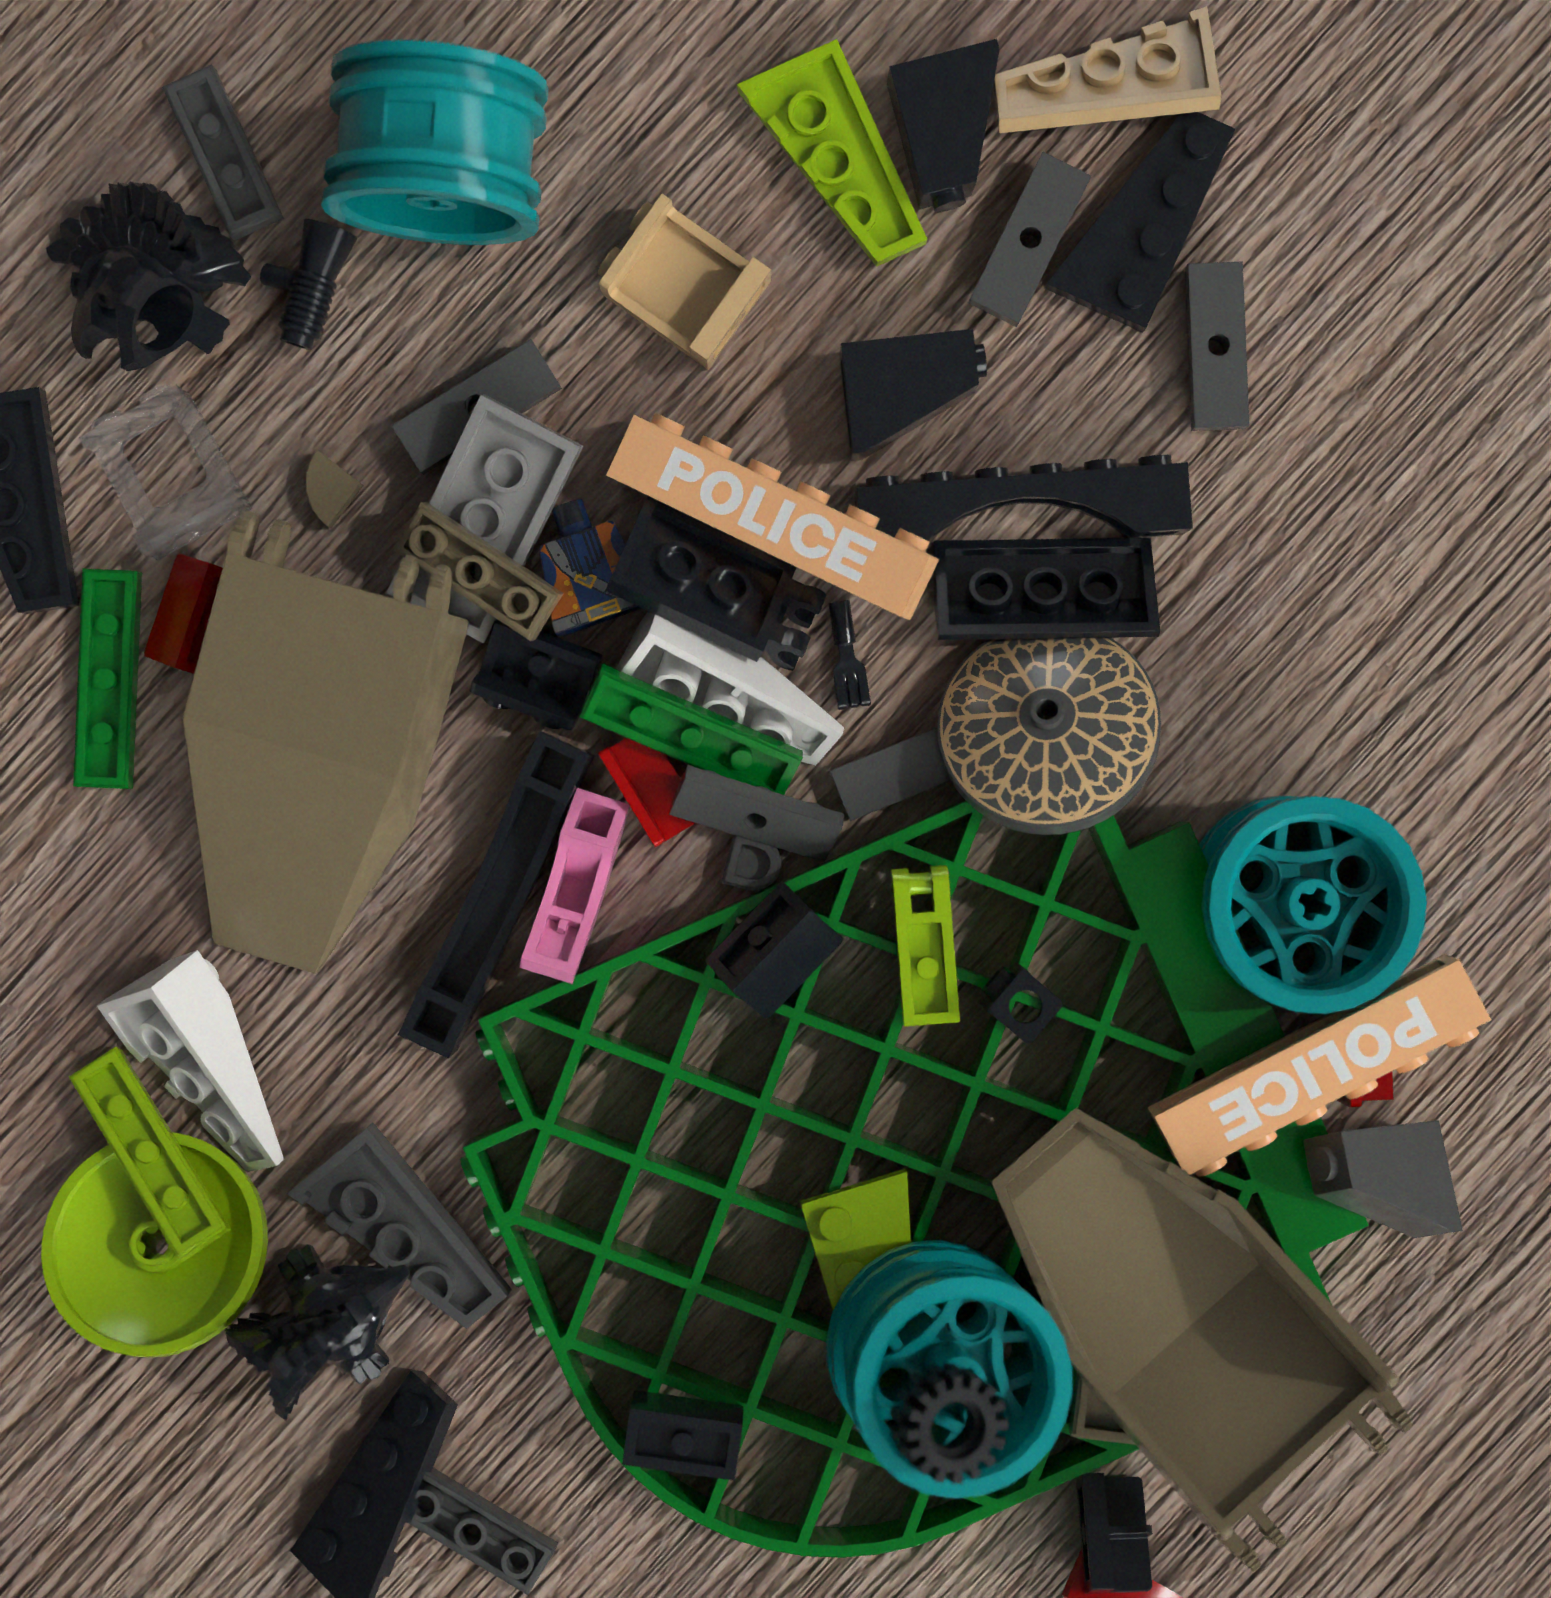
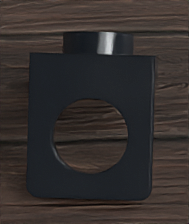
(1004, 986)

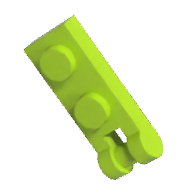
(925, 948)

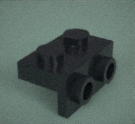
(536, 677)

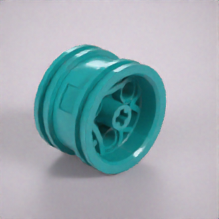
(434, 143)
(1385, 892)
(904, 1317)

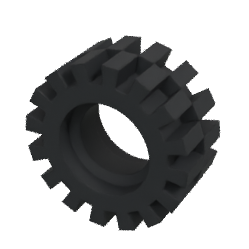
(976, 1436)

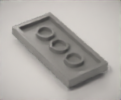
(501, 490)

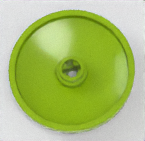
(115, 1284)

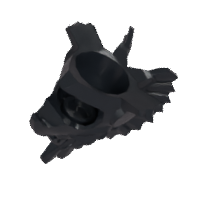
(145, 264)
(328, 1322)

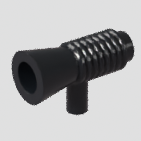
(313, 284)

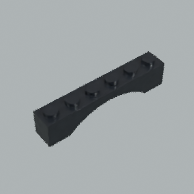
(1132, 500)
(498, 895)

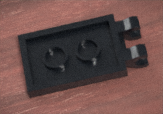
(714, 585)

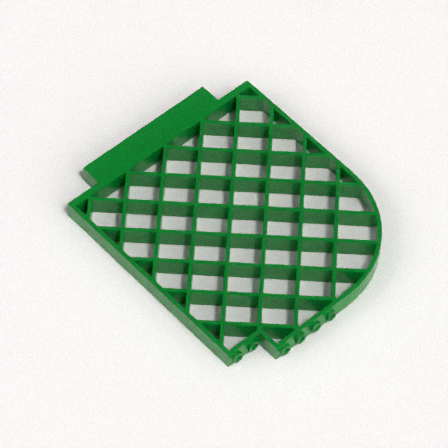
(1216, 1017)

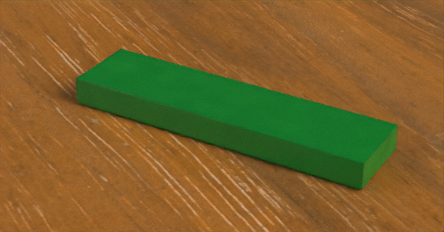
(107, 678)
(688, 731)

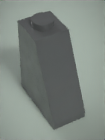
(1388, 1176)

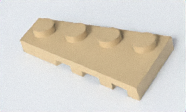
(1140, 77)

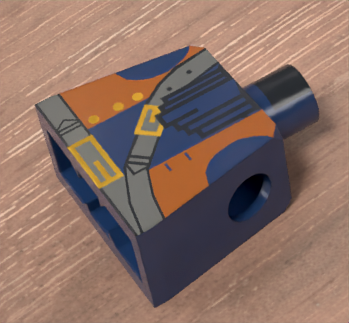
(581, 569)

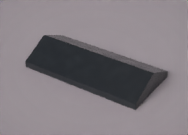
(1045, 589)

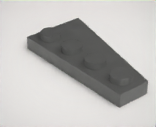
(393, 1214)

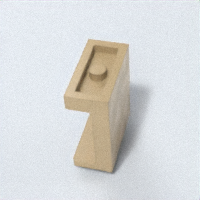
(682, 281)

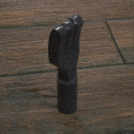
(849, 673)

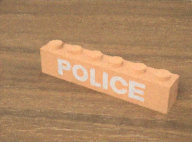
(772, 516)
(1319, 1065)

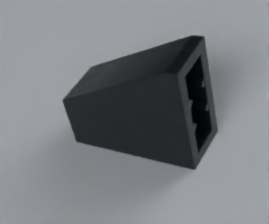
(943, 120)
(904, 383)

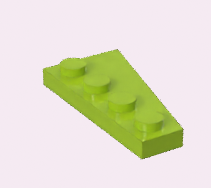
(833, 140)
(855, 1228)

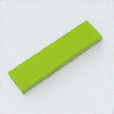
(149, 1154)

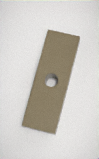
(505, 588)

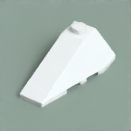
(728, 685)
(192, 1034)

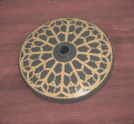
(1056, 770)

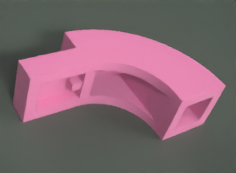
(575, 886)

